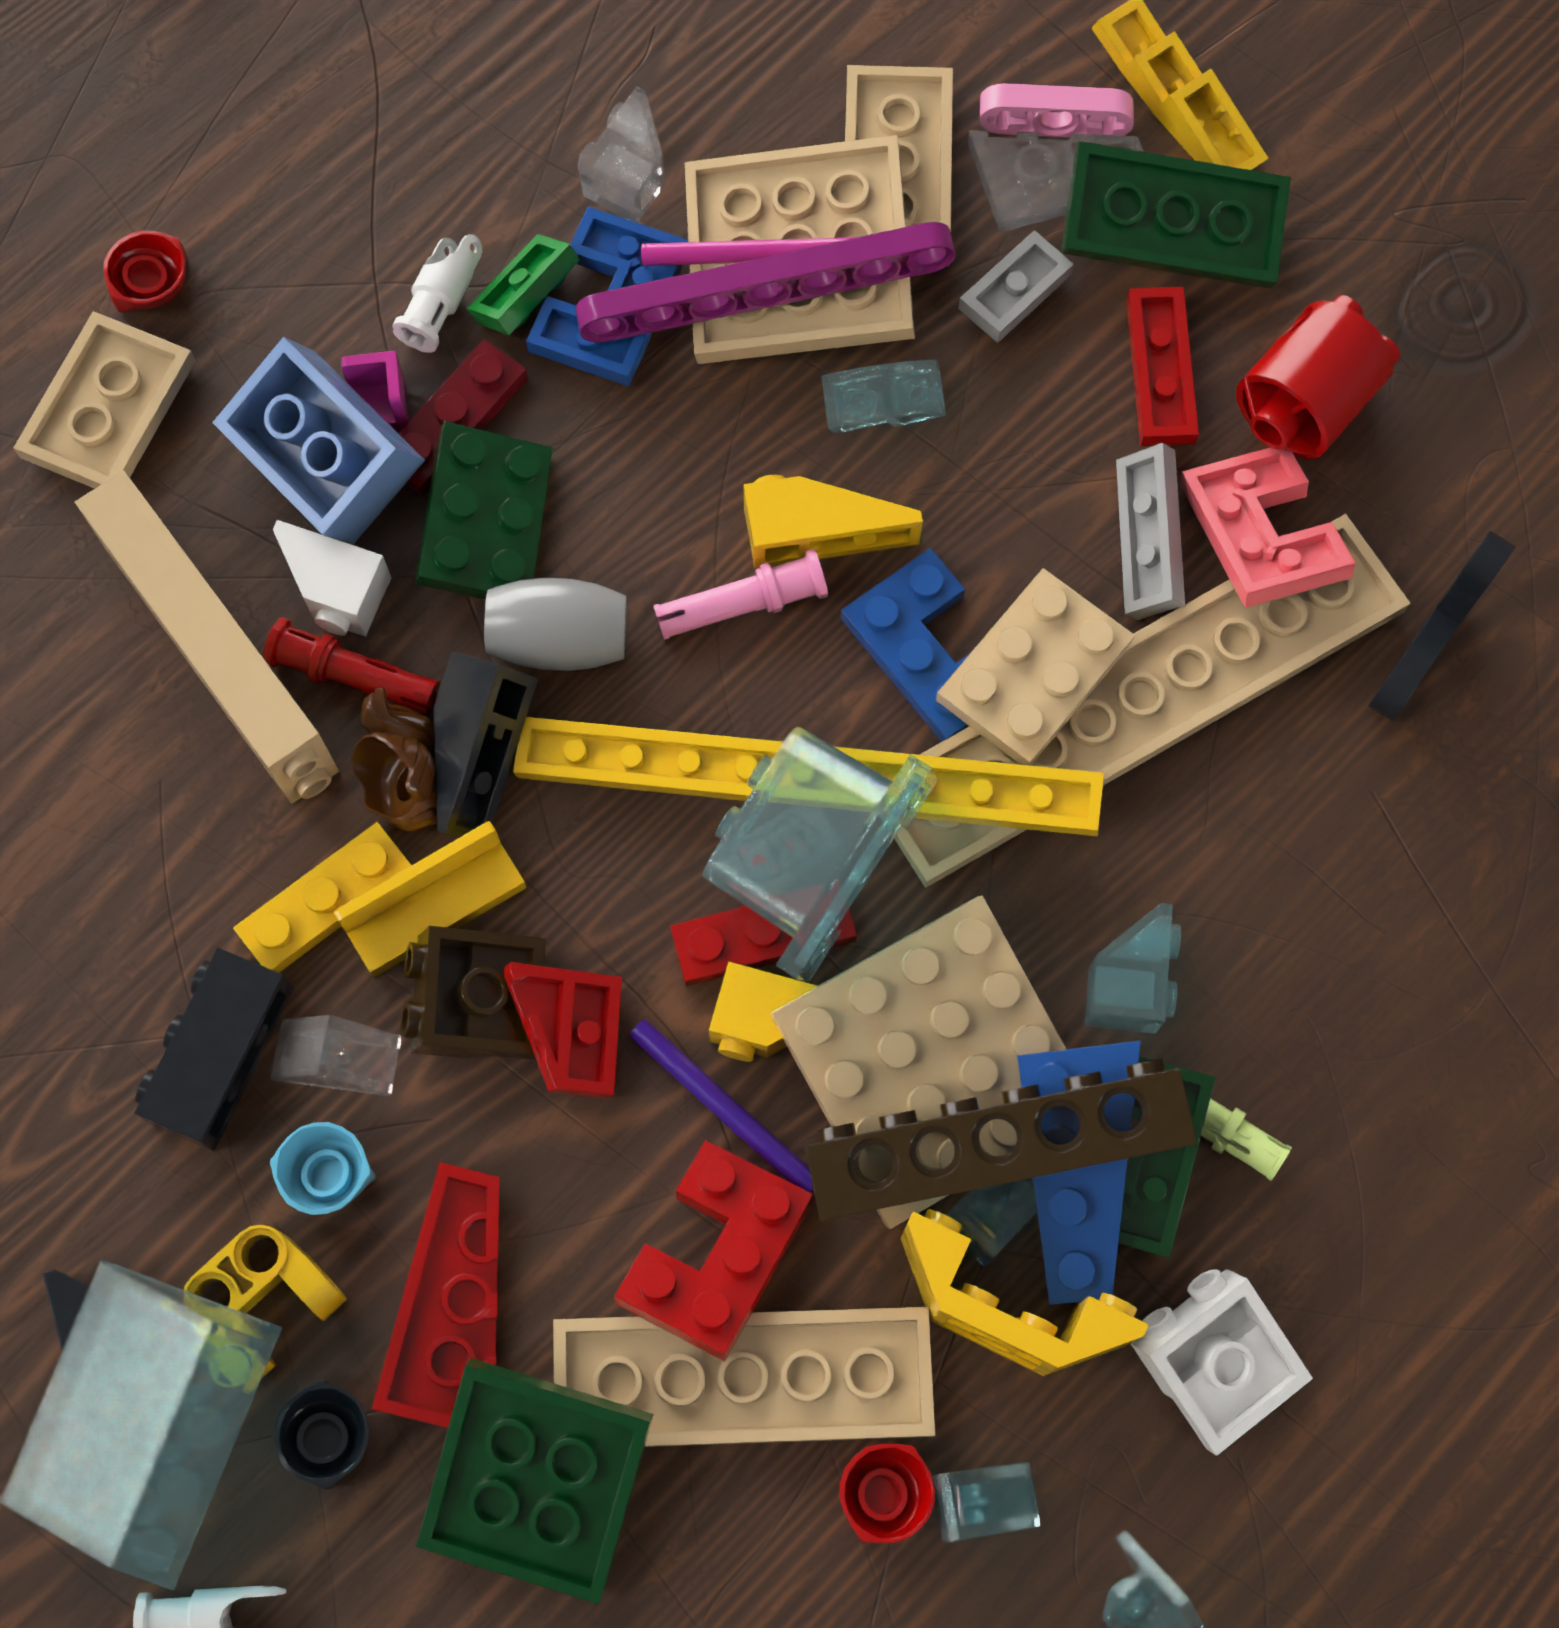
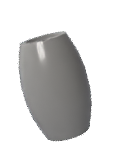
(555, 624)

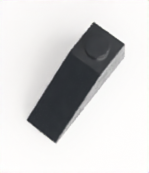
(475, 738)

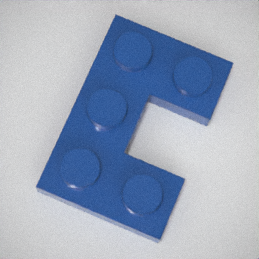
(612, 248)
(894, 633)

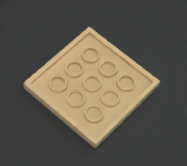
(801, 195)
(920, 1030)

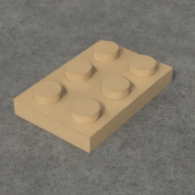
(104, 402)
(1035, 668)

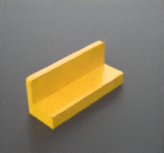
(436, 891)

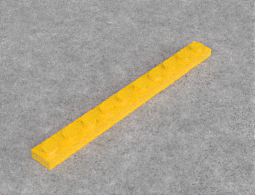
(723, 764)

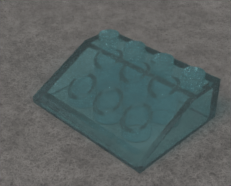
(139, 1422)

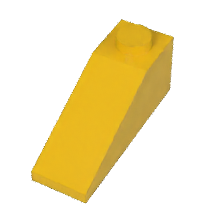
(803, 514)

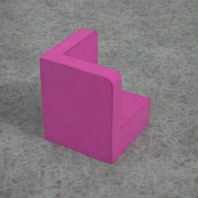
(380, 383)

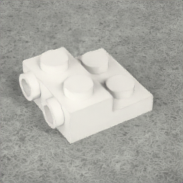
(1221, 1358)

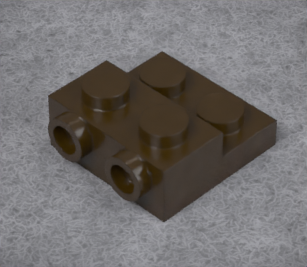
(463, 995)

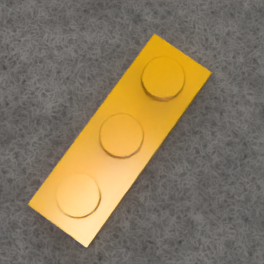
(305, 910)

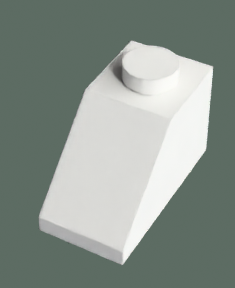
(335, 578)

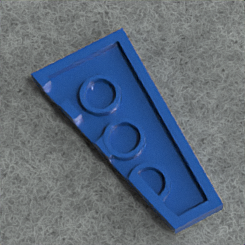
(1083, 1205)

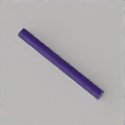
(722, 1105)

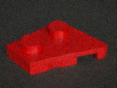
(569, 1025)

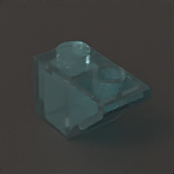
(1130, 976)

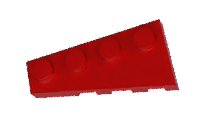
(447, 1299)

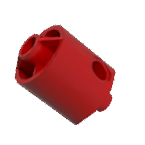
(1316, 378)

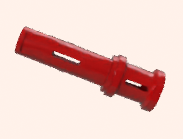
(326, 660)

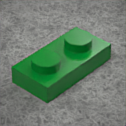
(523, 284)

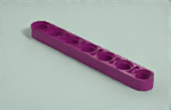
(765, 282)

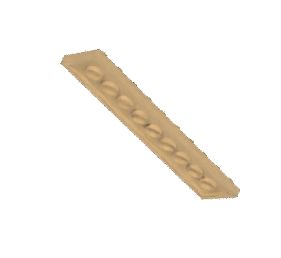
(1174, 683)

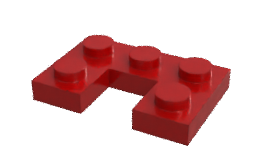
(717, 1301)

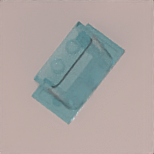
(812, 840)

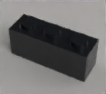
(213, 1048)

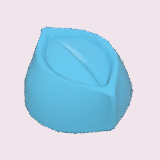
(321, 1168)

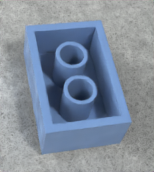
(318, 441)

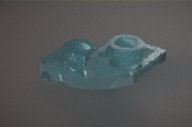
(882, 394)

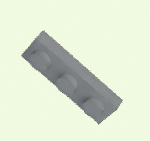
(1150, 532)

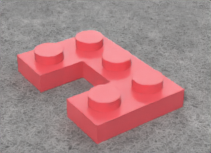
(1260, 565)

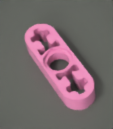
(1027, 108)

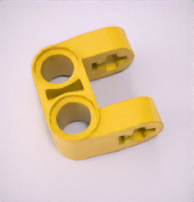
(249, 1287)

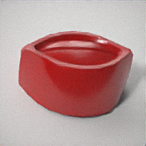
(145, 270)
(887, 1493)

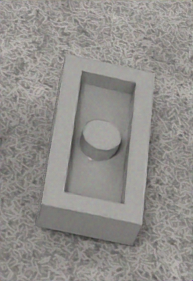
(1015, 286)

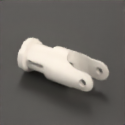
(437, 292)
(202, 1610)

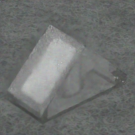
(336, 1055)

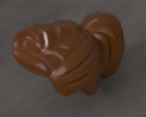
(396, 763)

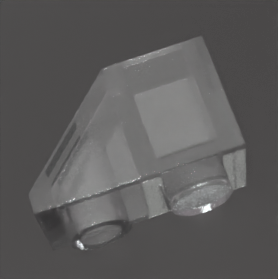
(626, 161)

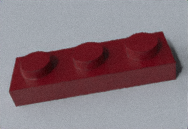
(466, 398)

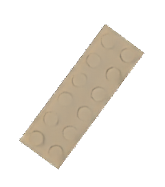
(783, 1381)

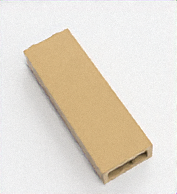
(209, 638)

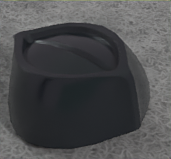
(321, 1434)

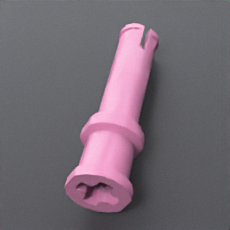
(768, 589)

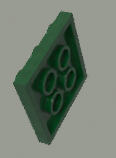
(534, 1480)

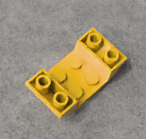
(1091, 1330)

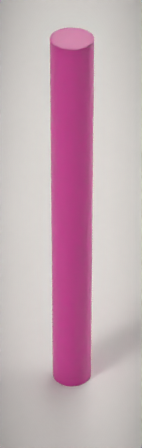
(723, 251)

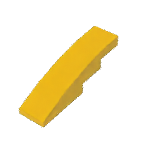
(1175, 90)

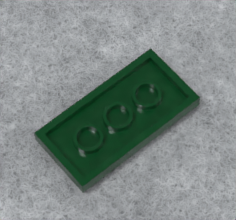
(1175, 215)

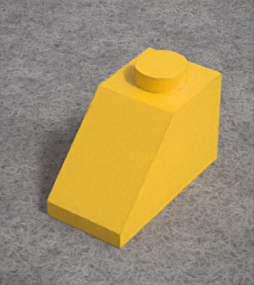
(742, 1012)

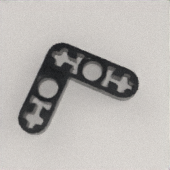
(1441, 624)

